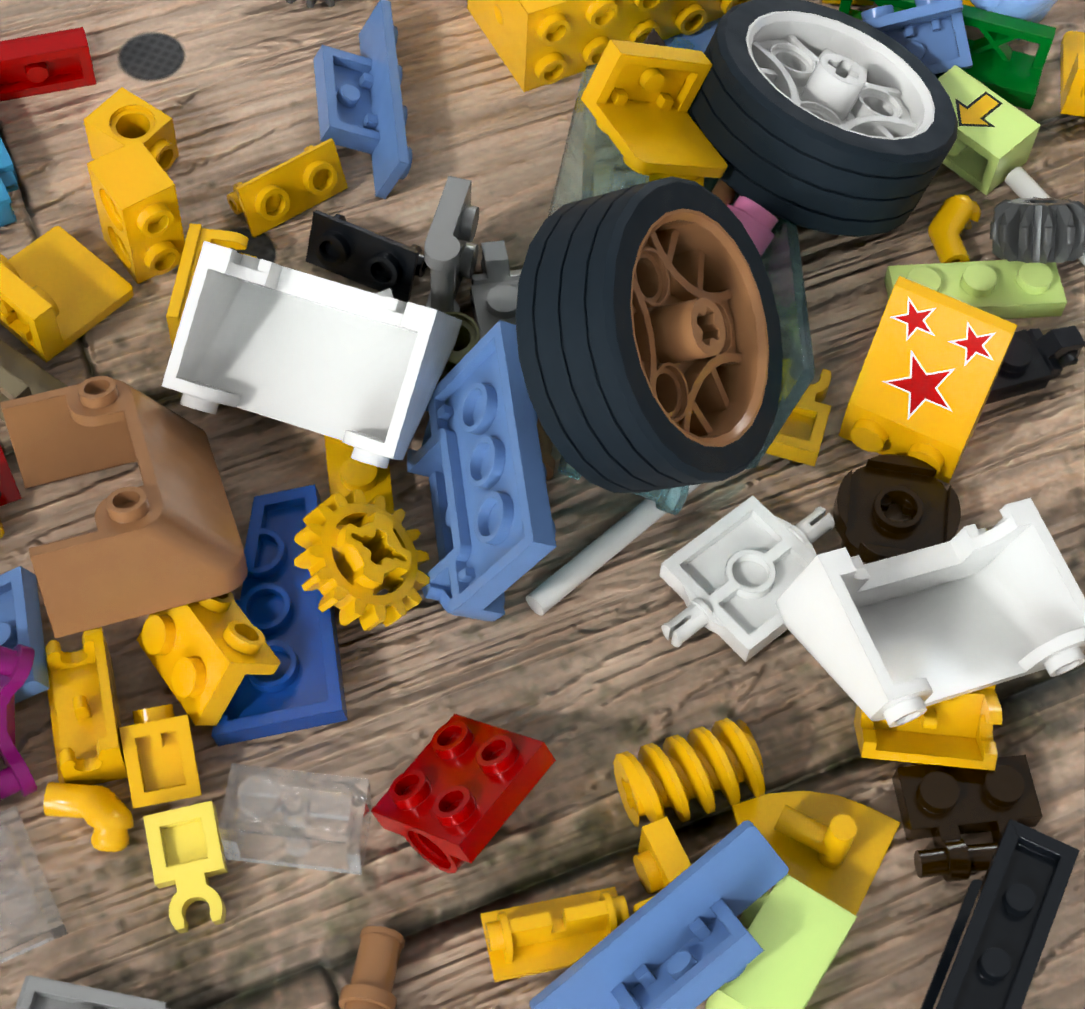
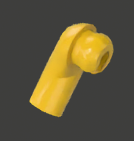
(948, 225)
(97, 807)

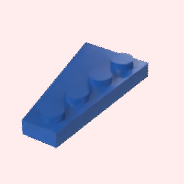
(309, 680)

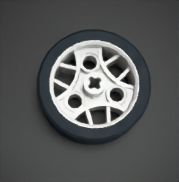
(822, 116)

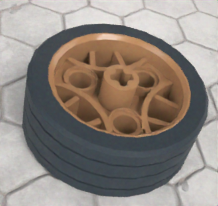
(650, 337)

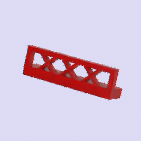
(45, 64)

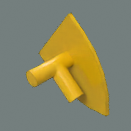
(823, 840)

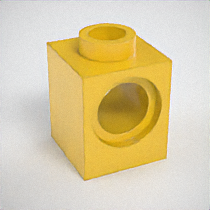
(127, 119)

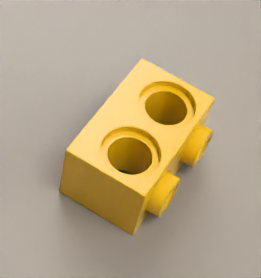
(138, 210)

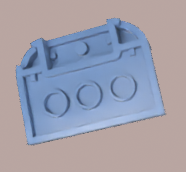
(484, 479)

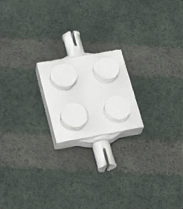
(738, 573)

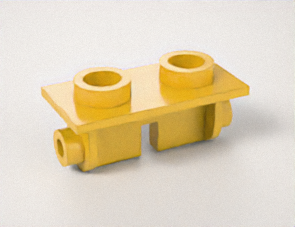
(289, 188)
(550, 932)

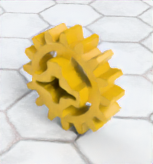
(361, 559)

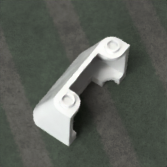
(308, 352)
(940, 616)

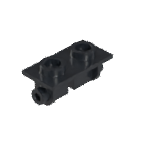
(364, 255)

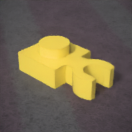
(184, 853)

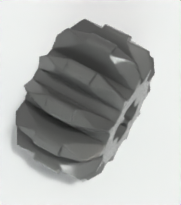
(1038, 230)

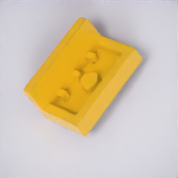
(206, 654)

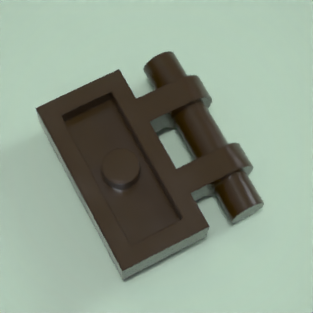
(959, 801)

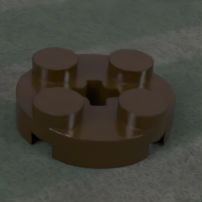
(889, 481)

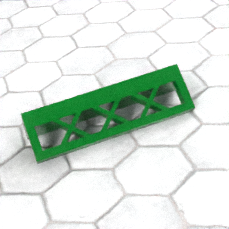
(995, 64)

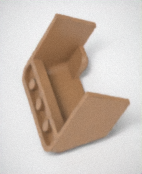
(154, 540)

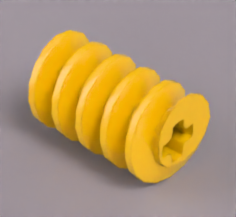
(689, 771)

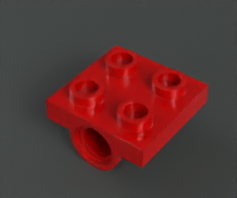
(462, 790)

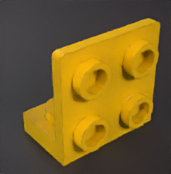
(57, 292)

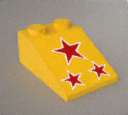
(926, 377)

